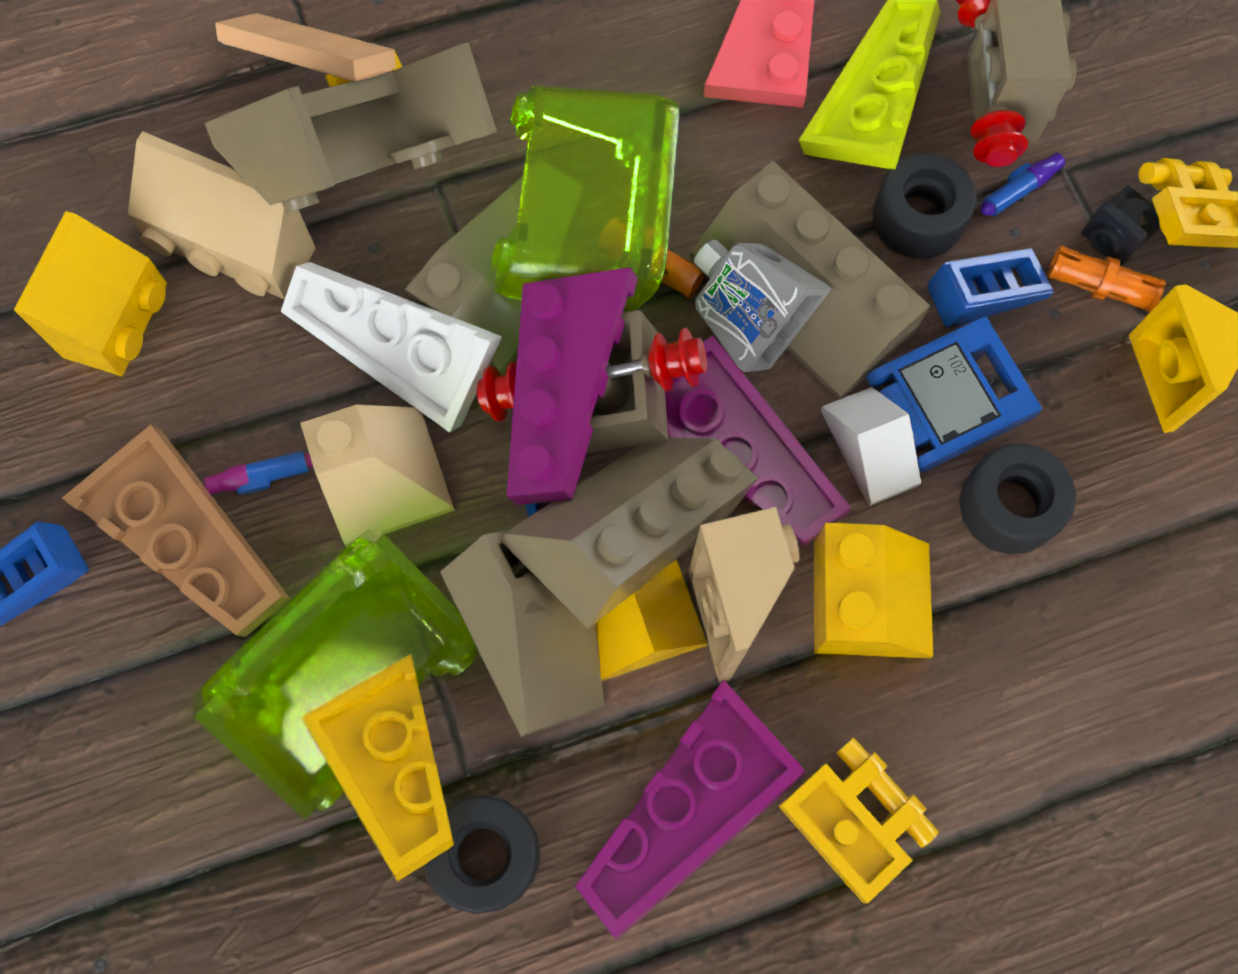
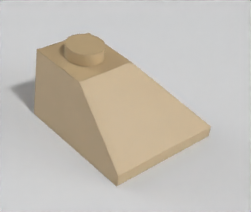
(376, 468)

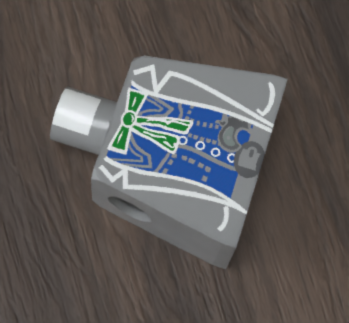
(755, 301)

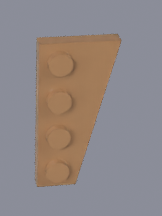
(179, 530)

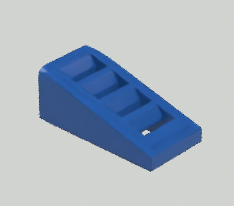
(959, 300)
(52, 560)

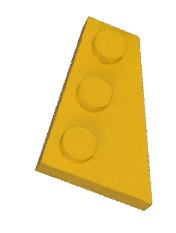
(386, 765)

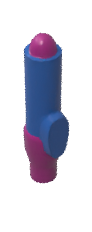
(258, 475)

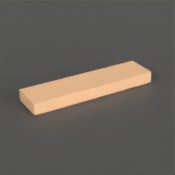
(306, 46)

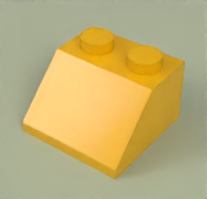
(92, 296)
(871, 592)

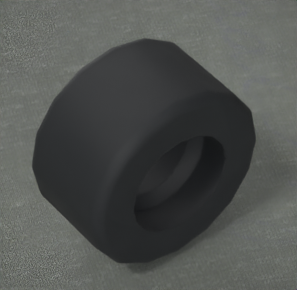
(936, 180)
(1038, 473)
(521, 863)

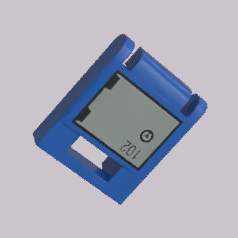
(950, 396)

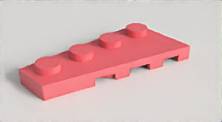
(764, 54)

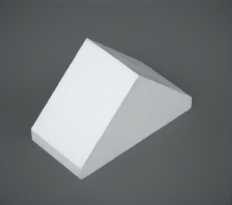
(875, 443)

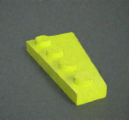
(876, 91)

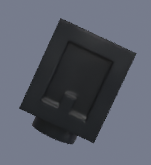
(1122, 225)

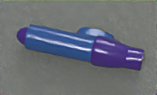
(1022, 182)

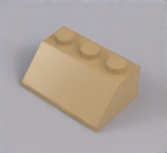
(214, 218)
(737, 579)

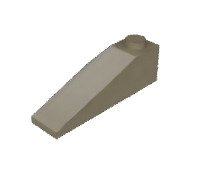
(461, 278)

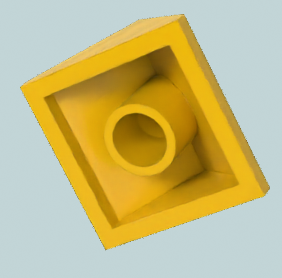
(1186, 353)
(649, 626)

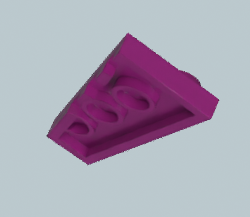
(559, 375)
(735, 414)
(696, 804)

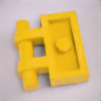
(1193, 202)
(846, 832)

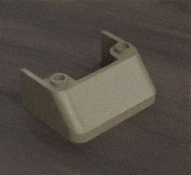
(313, 140)

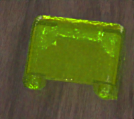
(591, 188)
(328, 638)

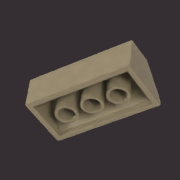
(868, 304)
(629, 522)

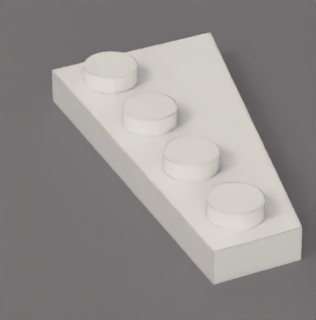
(401, 344)

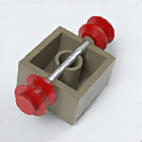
(1015, 72)
(635, 392)

